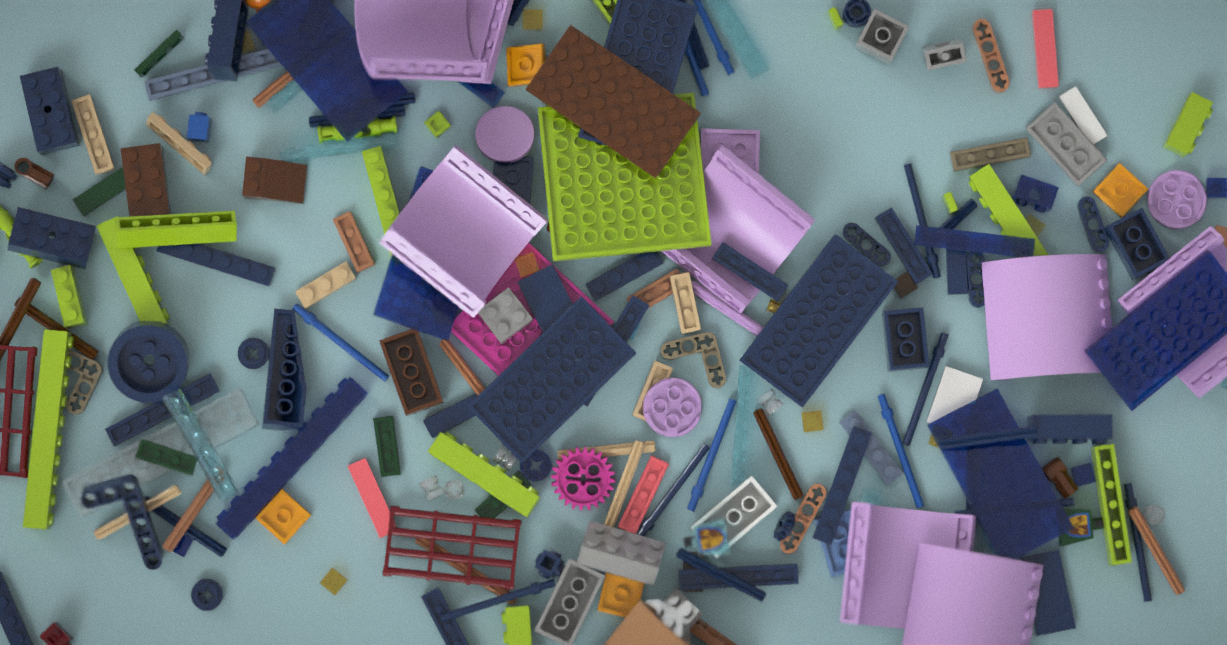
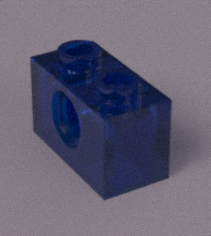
(1046, 193)

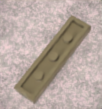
(990, 154)

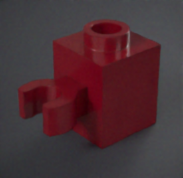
(56, 635)

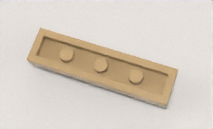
(93, 134)
(177, 142)

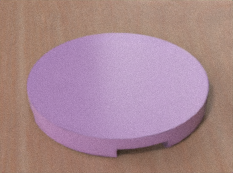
(504, 134)
(1176, 199)
(672, 407)

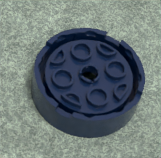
(145, 381)

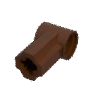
(35, 173)
(1057, 473)

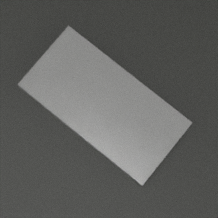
(1066, 144)

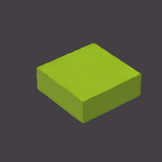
(835, 18)
(437, 124)
(950, 203)

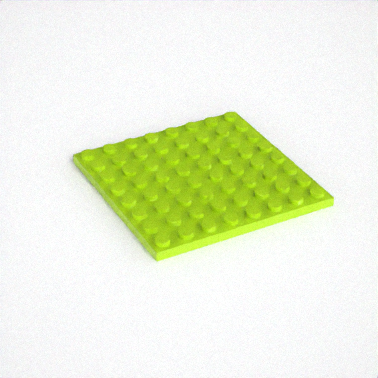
(613, 207)

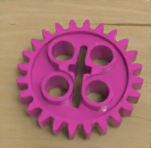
(581, 495)

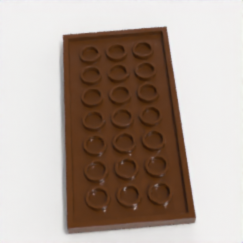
(613, 101)

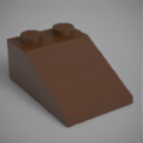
(274, 180)

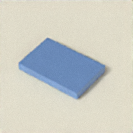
(837, 552)

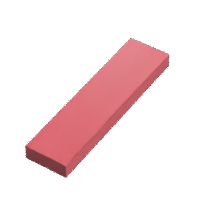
(1045, 48)
(643, 495)
(371, 496)

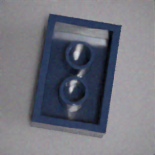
(1137, 243)
(905, 339)

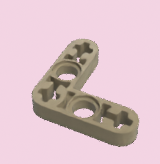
(705, 352)
(84, 376)

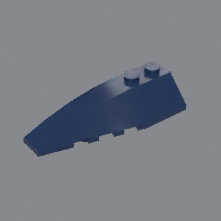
(285, 376)

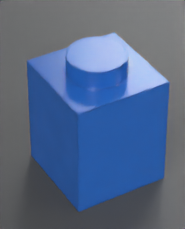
(199, 127)

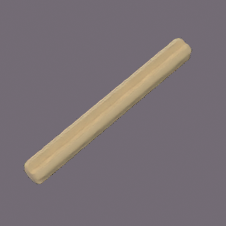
(612, 450)
(624, 483)
(123, 520)

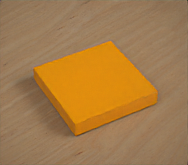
(524, 63)
(1120, 190)
(283, 516)
(619, 595)

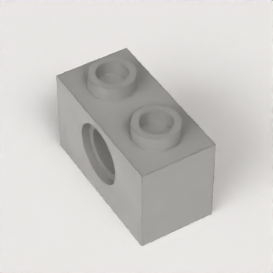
(944, 54)

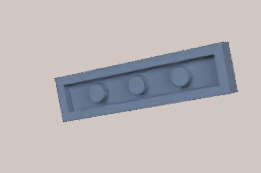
(875, 453)

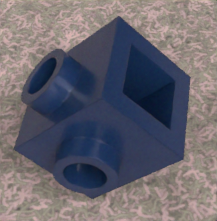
(544, 559)

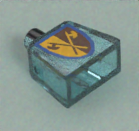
(709, 538)

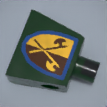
(1082, 524)

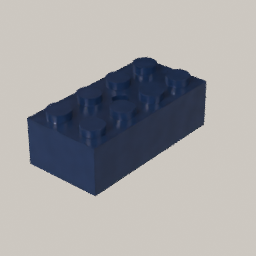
(227, 39)
(54, 129)
(32, 233)
(1071, 427)

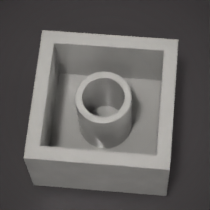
(882, 36)
(505, 316)

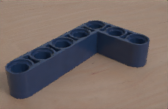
(134, 513)

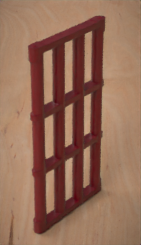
(8, 390)
(431, 555)

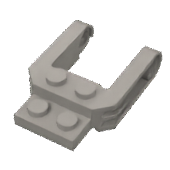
(676, 613)

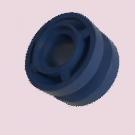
(853, 21)
(6, 175)

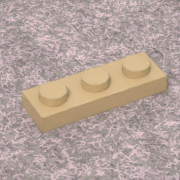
(325, 285)
(685, 302)
(657, 372)

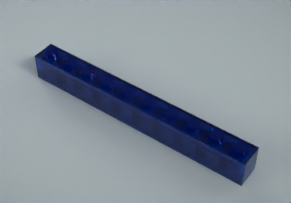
(291, 458)

